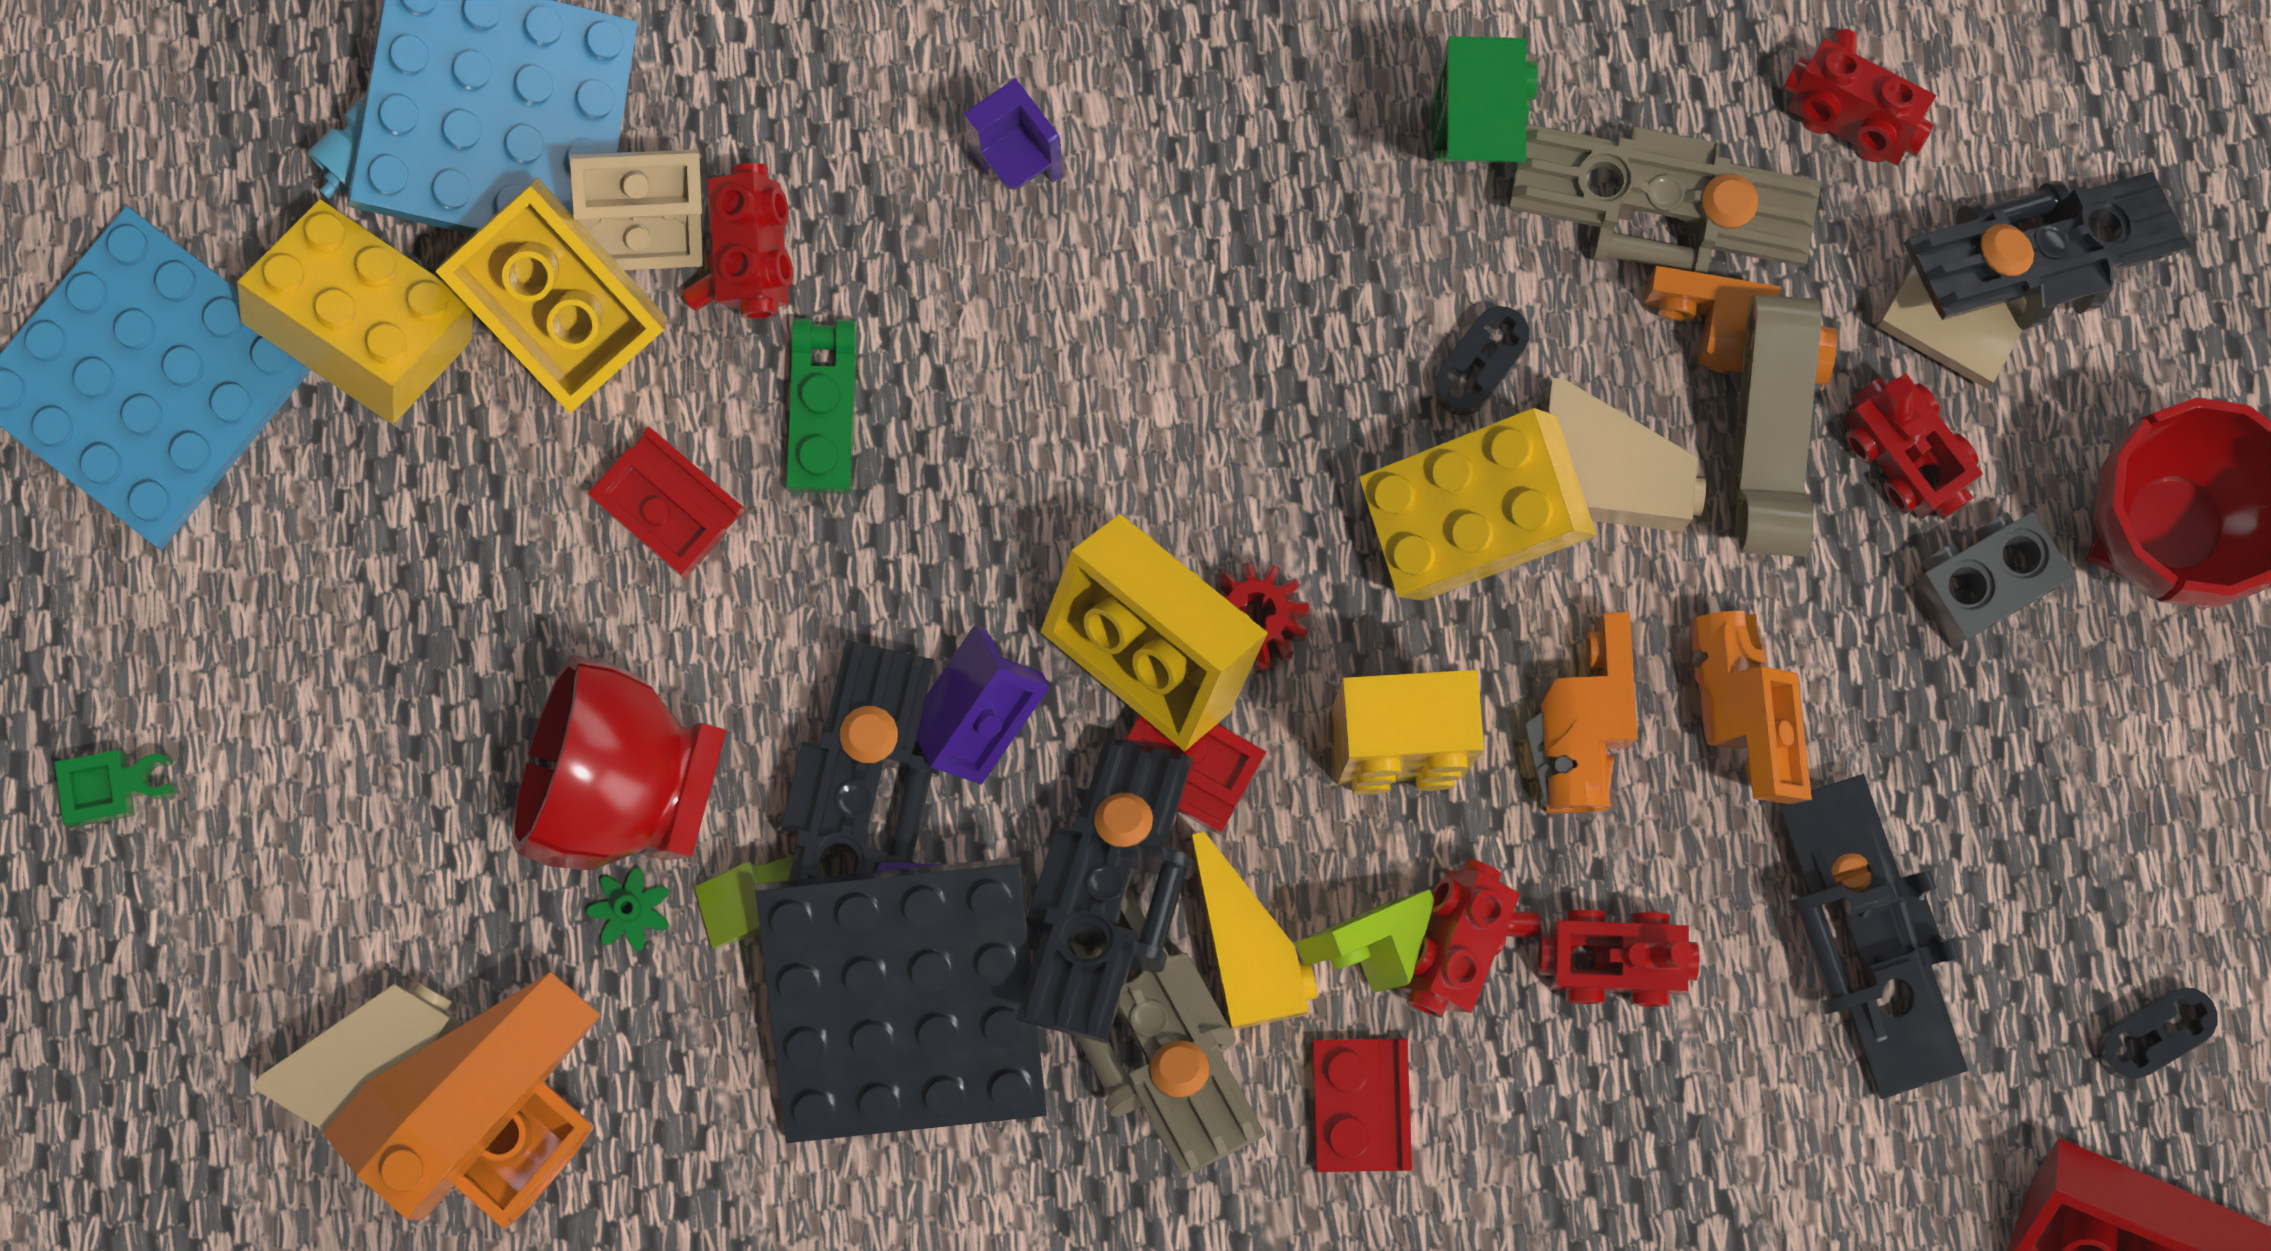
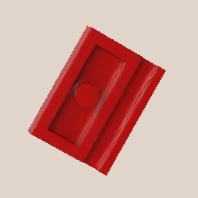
(666, 503)
(1218, 775)
(1361, 1105)

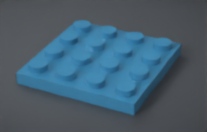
(482, 102)
(142, 378)

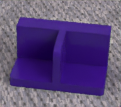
(1013, 137)
(977, 708)

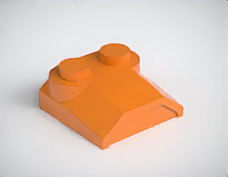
(525, 1156)

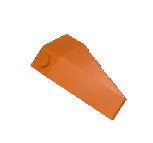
(443, 1106)

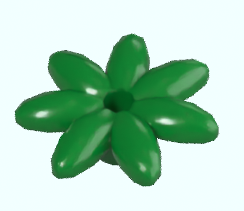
(640, 916)

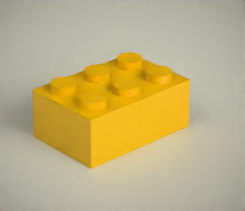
(552, 295)
(355, 311)
(1477, 505)
(1152, 631)
(1406, 730)

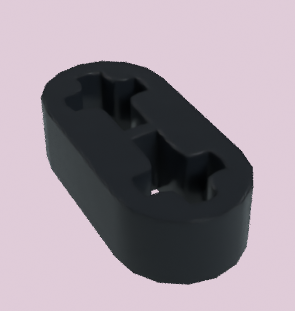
(1493, 369)
(2164, 1046)

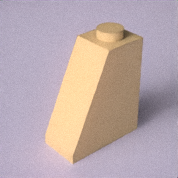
(1623, 466)
(336, 1064)

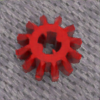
(1269, 596)

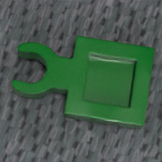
(103, 785)

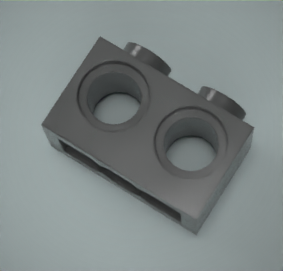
(1995, 586)

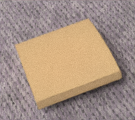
(641, 206)
(1968, 343)

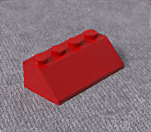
(2104, 1206)

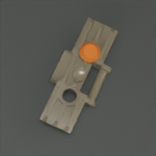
(1670, 176)
(1185, 1077)

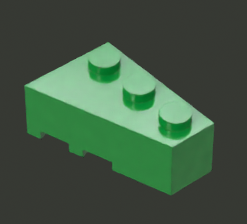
(1482, 100)

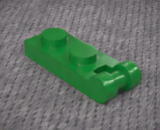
(822, 408)

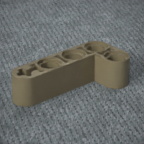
(1775, 427)

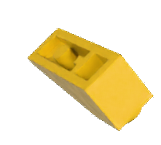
(1252, 953)

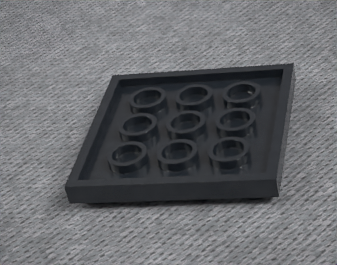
(900, 999)

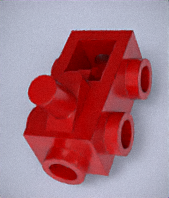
(1859, 101)
(748, 245)
(1904, 433)
(1464, 936)
(1634, 958)

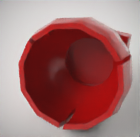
(2188, 504)
(621, 775)

